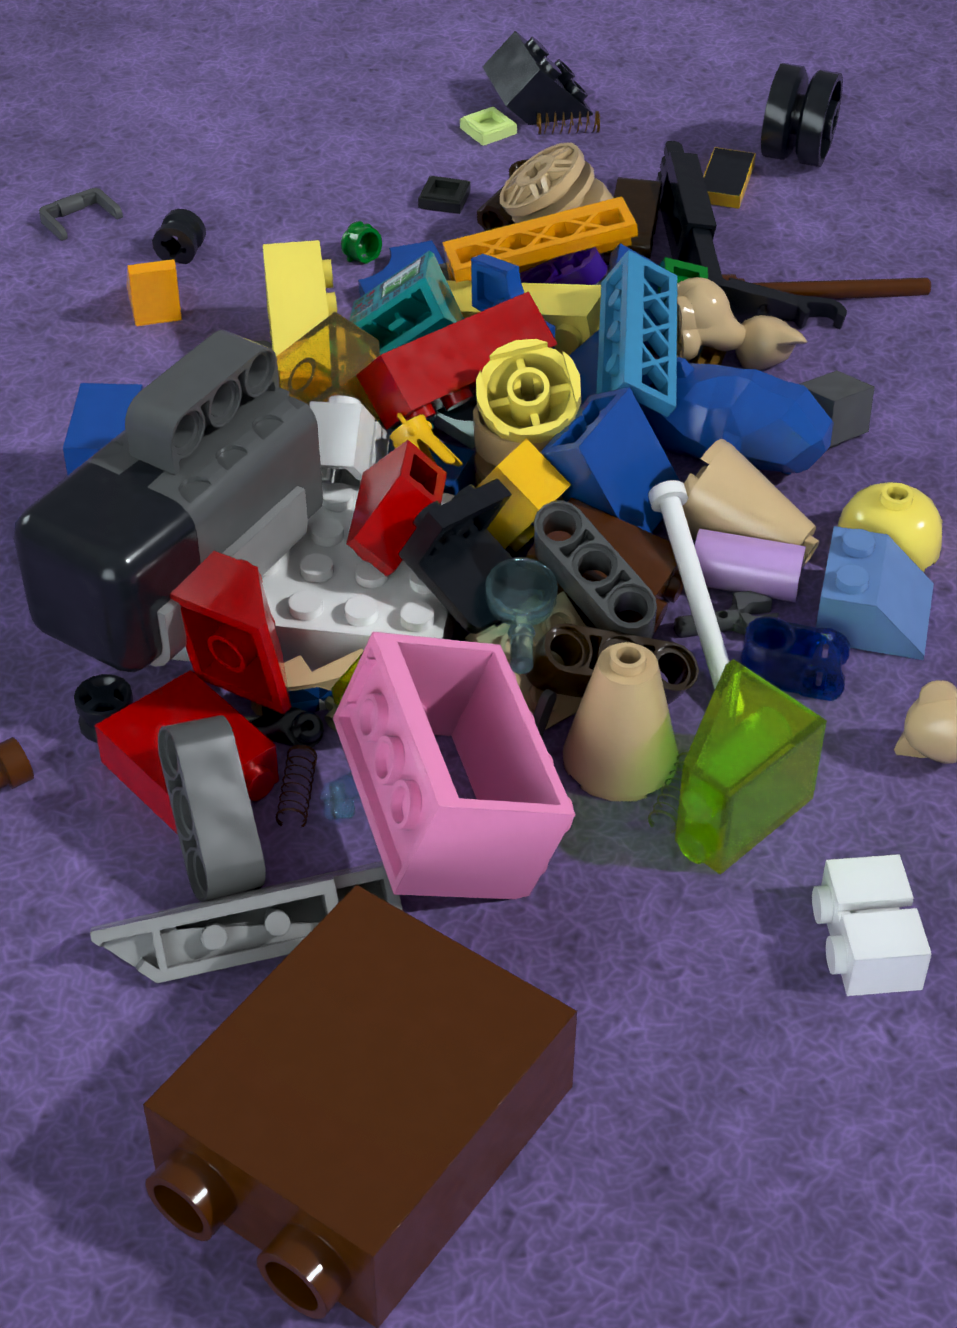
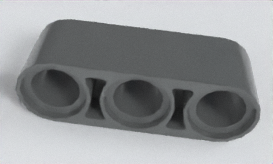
(591, 551)
(211, 807)

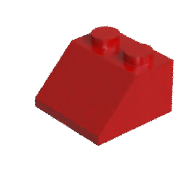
(232, 631)

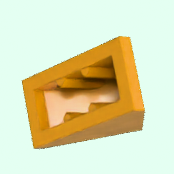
(154, 292)

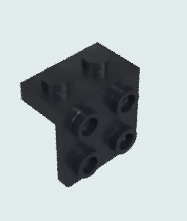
(456, 551)

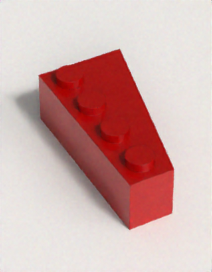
(445, 364)

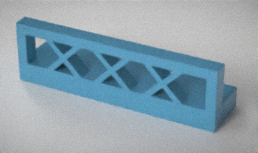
(626, 327)

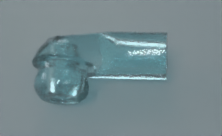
(339, 797)

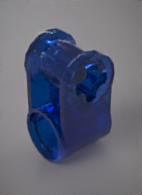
(792, 655)

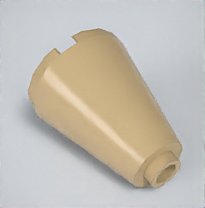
(741, 501)
(623, 728)

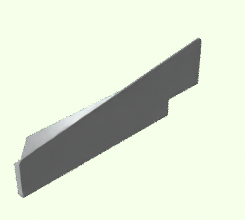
(236, 926)

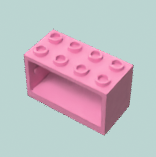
(423, 831)

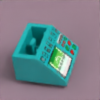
(407, 305)

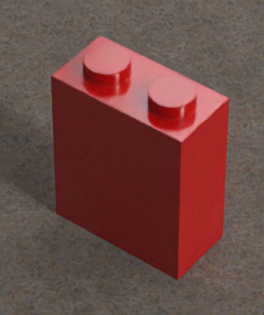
(131, 741)

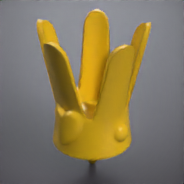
(420, 434)

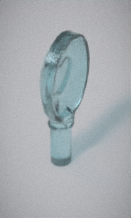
(521, 595)

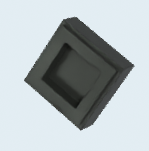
(444, 194)

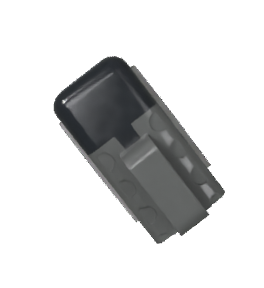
(202, 467)

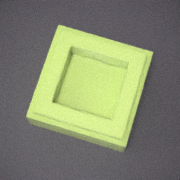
(488, 126)

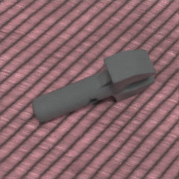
(734, 618)

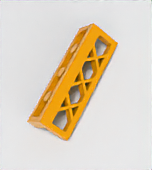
(544, 238)

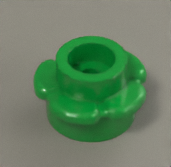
(361, 240)

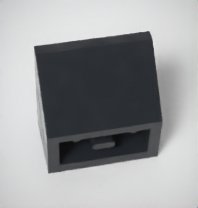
(533, 83)

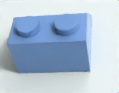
(875, 594)

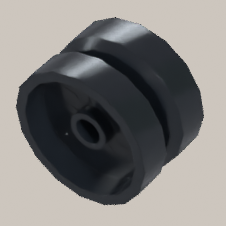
(801, 114)

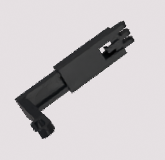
(690, 236)

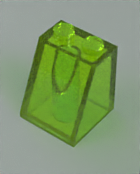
(745, 768)

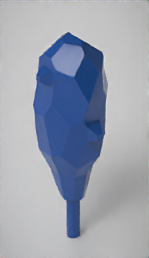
(762, 416)

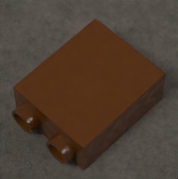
(358, 1106)

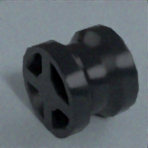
(190, 234)
(98, 699)

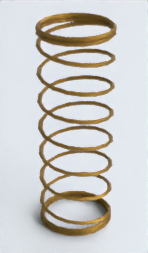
(597, 122)

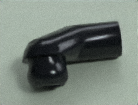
(291, 728)

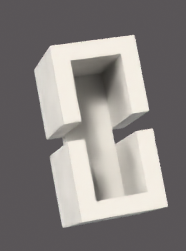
(347, 439)
(871, 938)

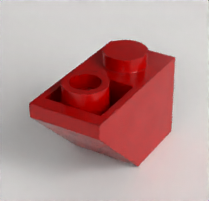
(388, 503)

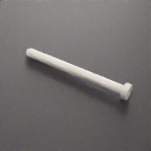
(668, 499)

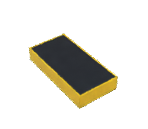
(728, 176)

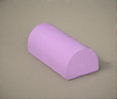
(750, 564)

